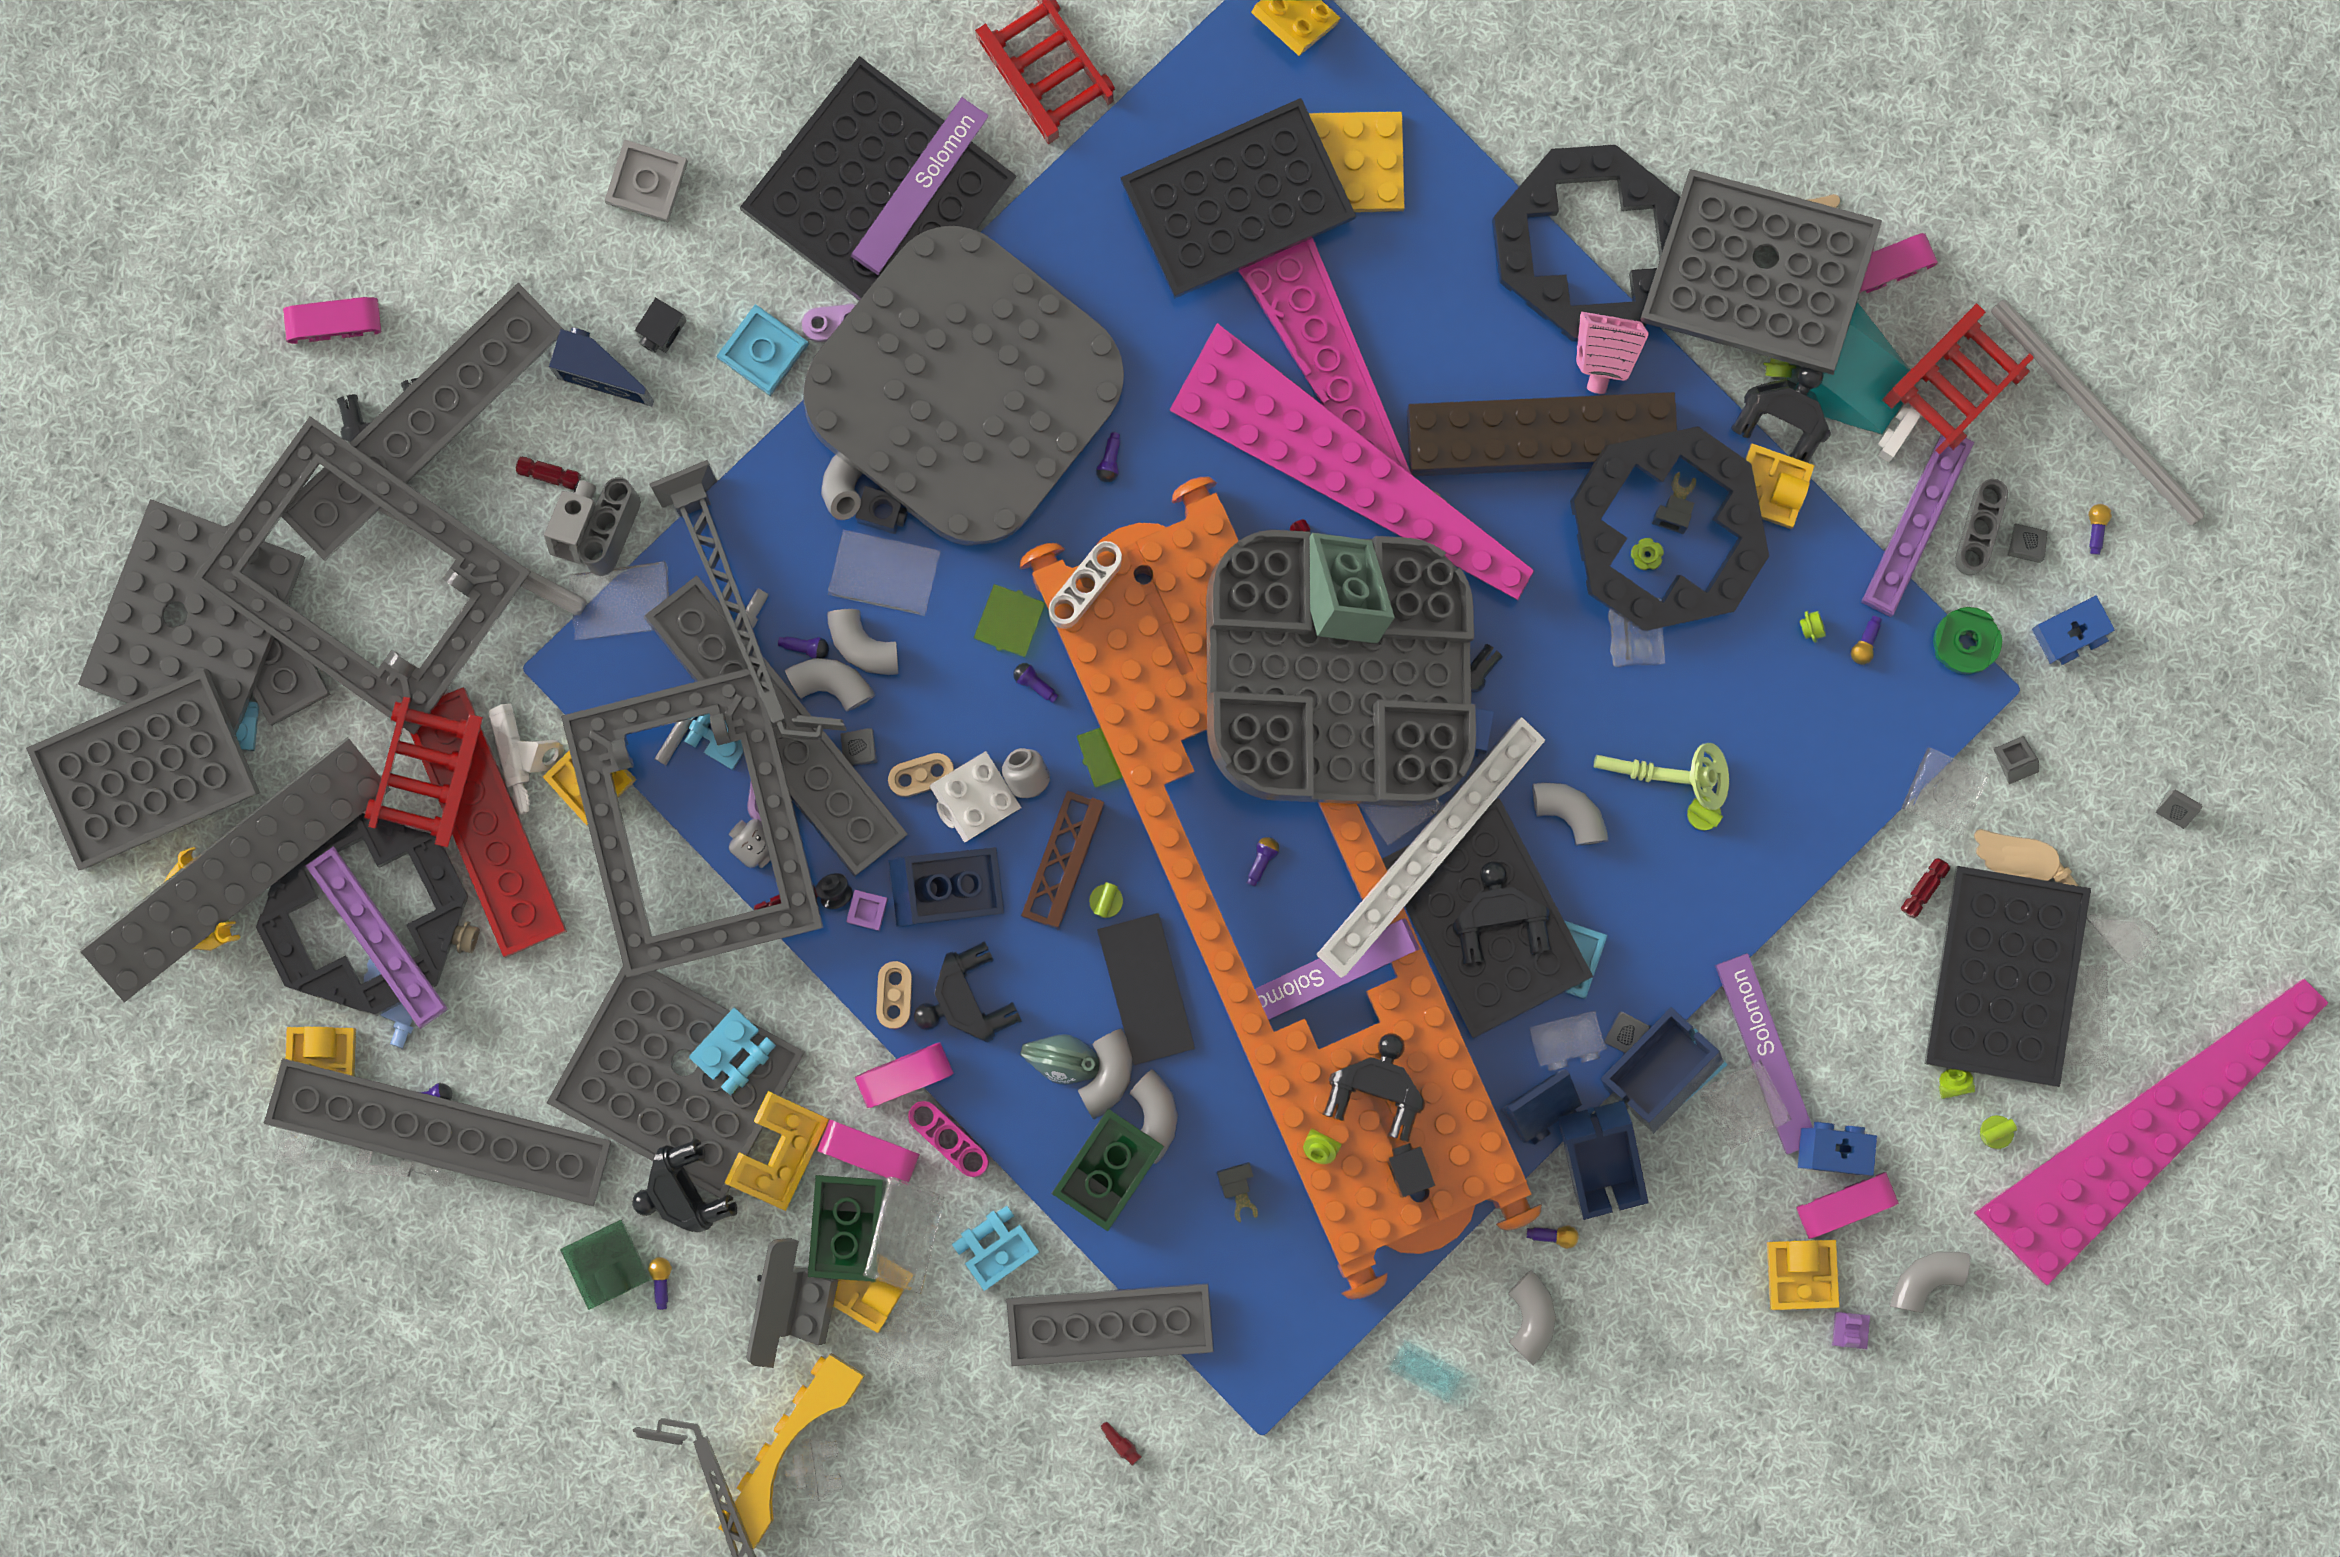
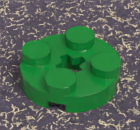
(1951, 651)

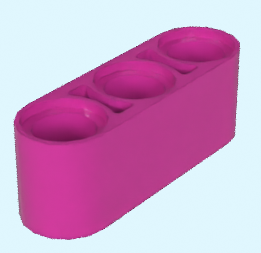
(1898, 262)
(332, 318)
(904, 1075)
(933, 1132)
(867, 1151)
(1847, 1205)

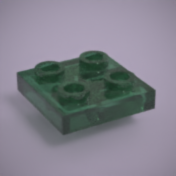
(605, 1264)

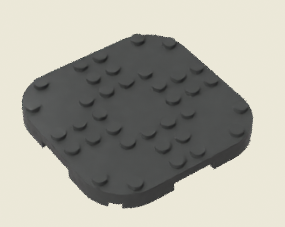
(963, 385)
(1334, 714)

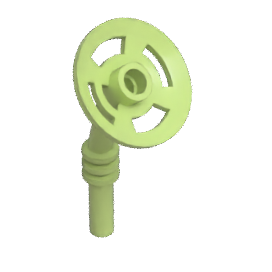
(1698, 776)

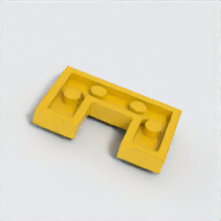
(799, 1137)

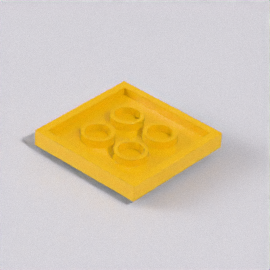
(1366, 157)

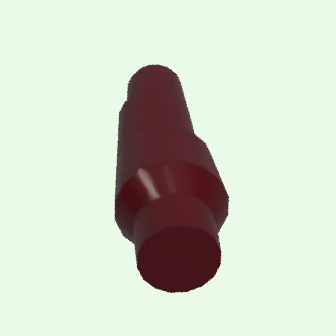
(1123, 1446)

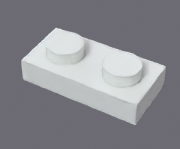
(1894, 439)

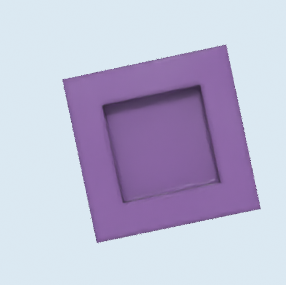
(867, 910)
(1851, 1330)

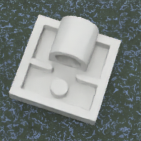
(974, 797)

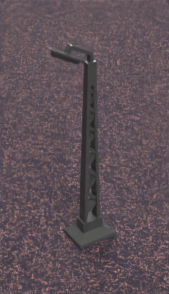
(688, 493)
(708, 1463)

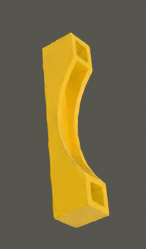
(831, 1388)

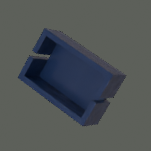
(1662, 1070)
(1600, 1155)

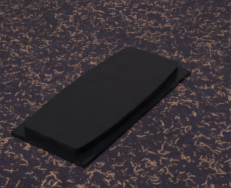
(1146, 989)

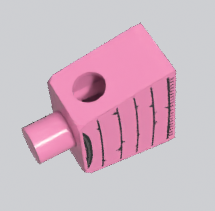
(1608, 348)

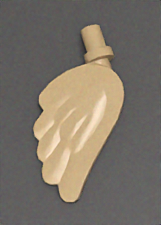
(2021, 857)

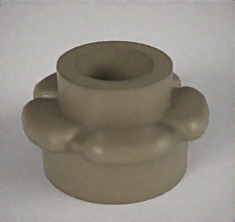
(463, 937)

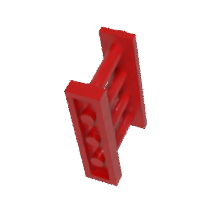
(1031, 94)
(1928, 371)
(456, 762)

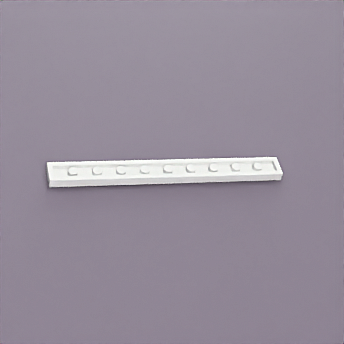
(1430, 848)

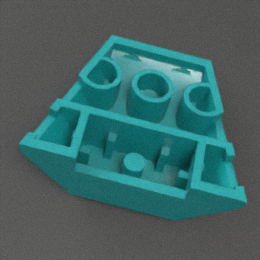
(1862, 378)

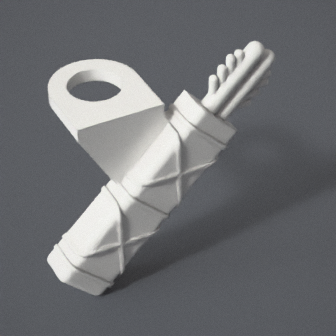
(519, 756)

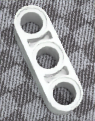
(1091, 569)

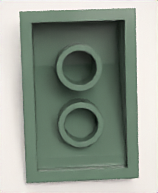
(1347, 589)

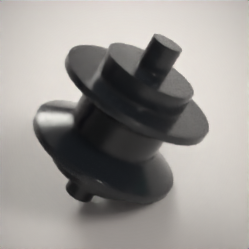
(834, 891)

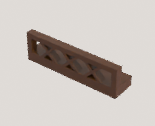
(1074, 864)

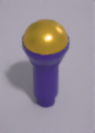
(1266, 850)

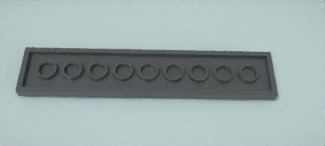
(428, 415)
(816, 771)
(234, 870)
(437, 1132)

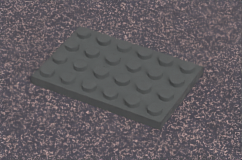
(143, 770)

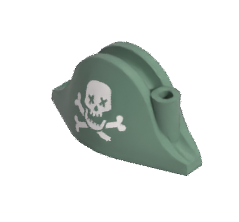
(1062, 1059)

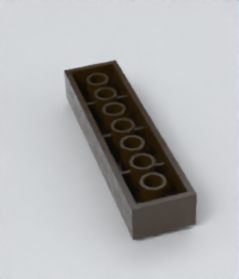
(1530, 432)

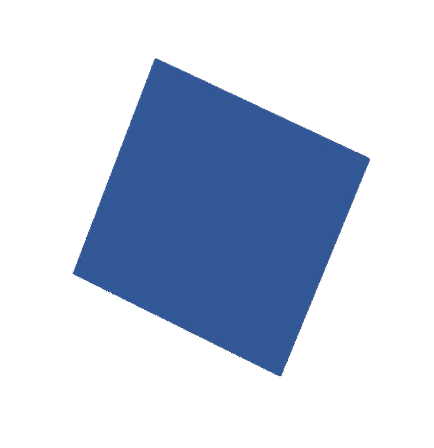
(1807, 733)

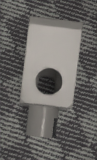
(570, 521)

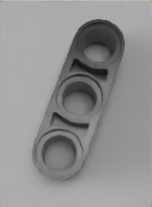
(1992, 516)
(611, 541)

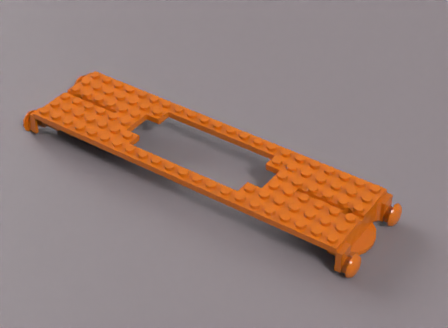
(1147, 684)

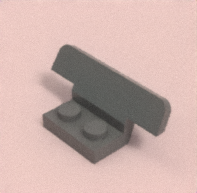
(788, 1304)

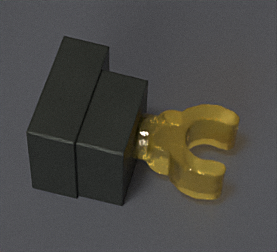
(1677, 510)
(1235, 1184)

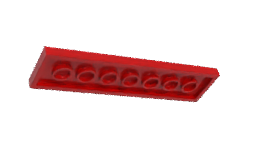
(493, 839)

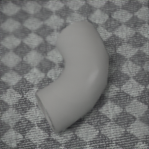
(839, 489)
(858, 647)
(830, 677)
(1574, 808)
(1112, 1076)
(1158, 1109)
(1926, 1275)
(1537, 1317)

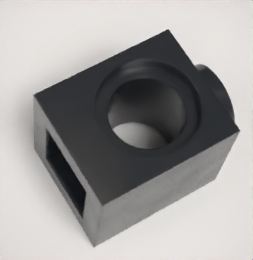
(659, 326)
(870, 501)
(1410, 1170)

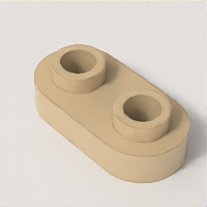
(920, 772)
(894, 995)

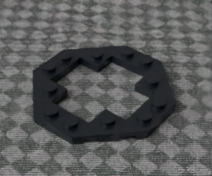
(1538, 198)
(1737, 514)
(431, 932)

